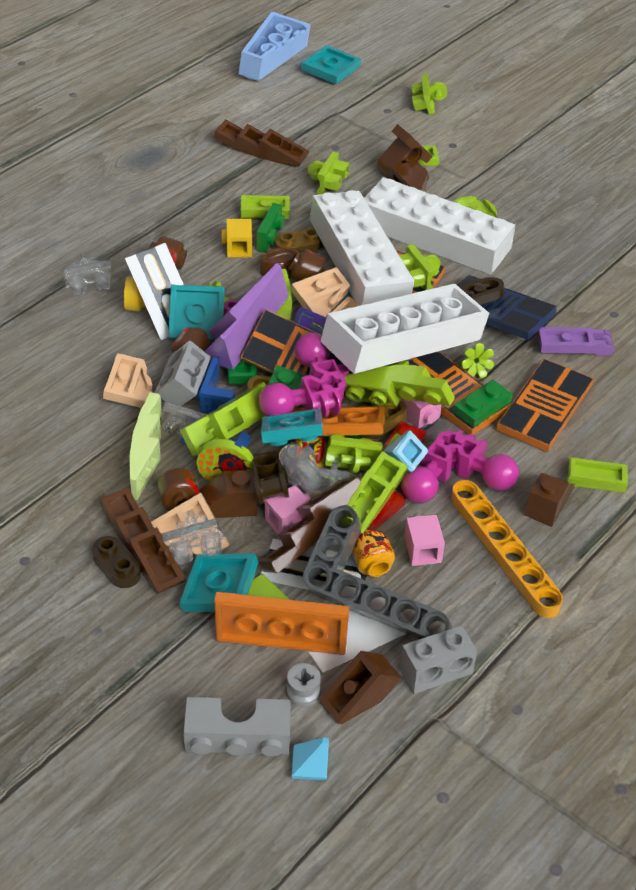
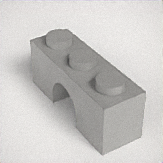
(263, 733)

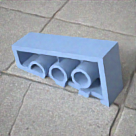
(273, 45)

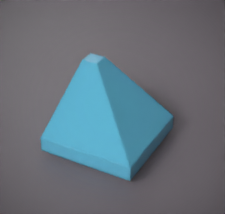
(407, 450)
(311, 760)

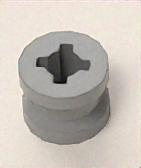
(303, 684)

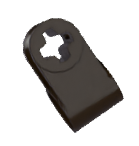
(269, 477)

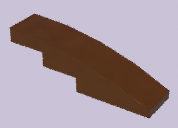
(267, 146)
(307, 531)
(142, 540)

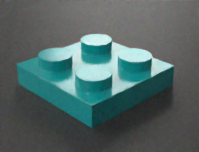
(331, 64)
(195, 308)
(294, 425)
(217, 574)

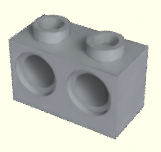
(183, 374)
(438, 659)

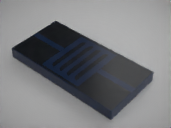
(516, 312)

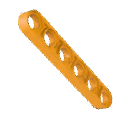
(510, 544)

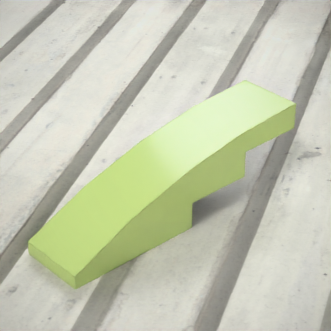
(145, 444)

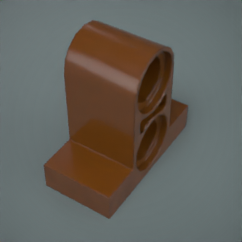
(401, 151)

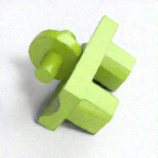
(425, 94)
(329, 173)
(420, 266)
(352, 453)

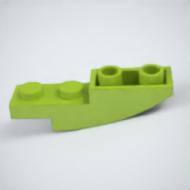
(391, 383)
(224, 421)

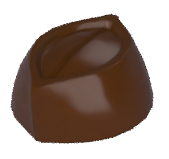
(277, 255)

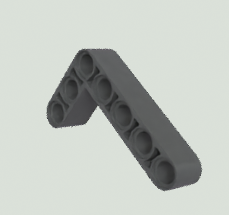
(365, 590)

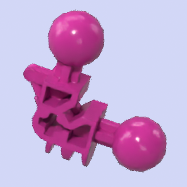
(321, 389)
(465, 455)

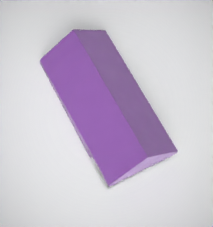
(238, 324)

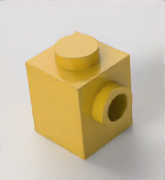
(238, 237)

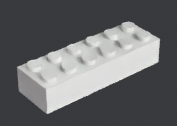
(441, 225)
(359, 247)
(403, 327)

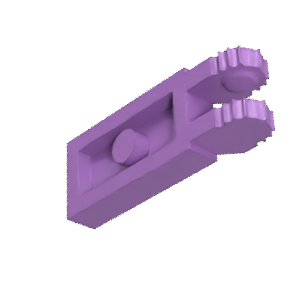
(575, 340)

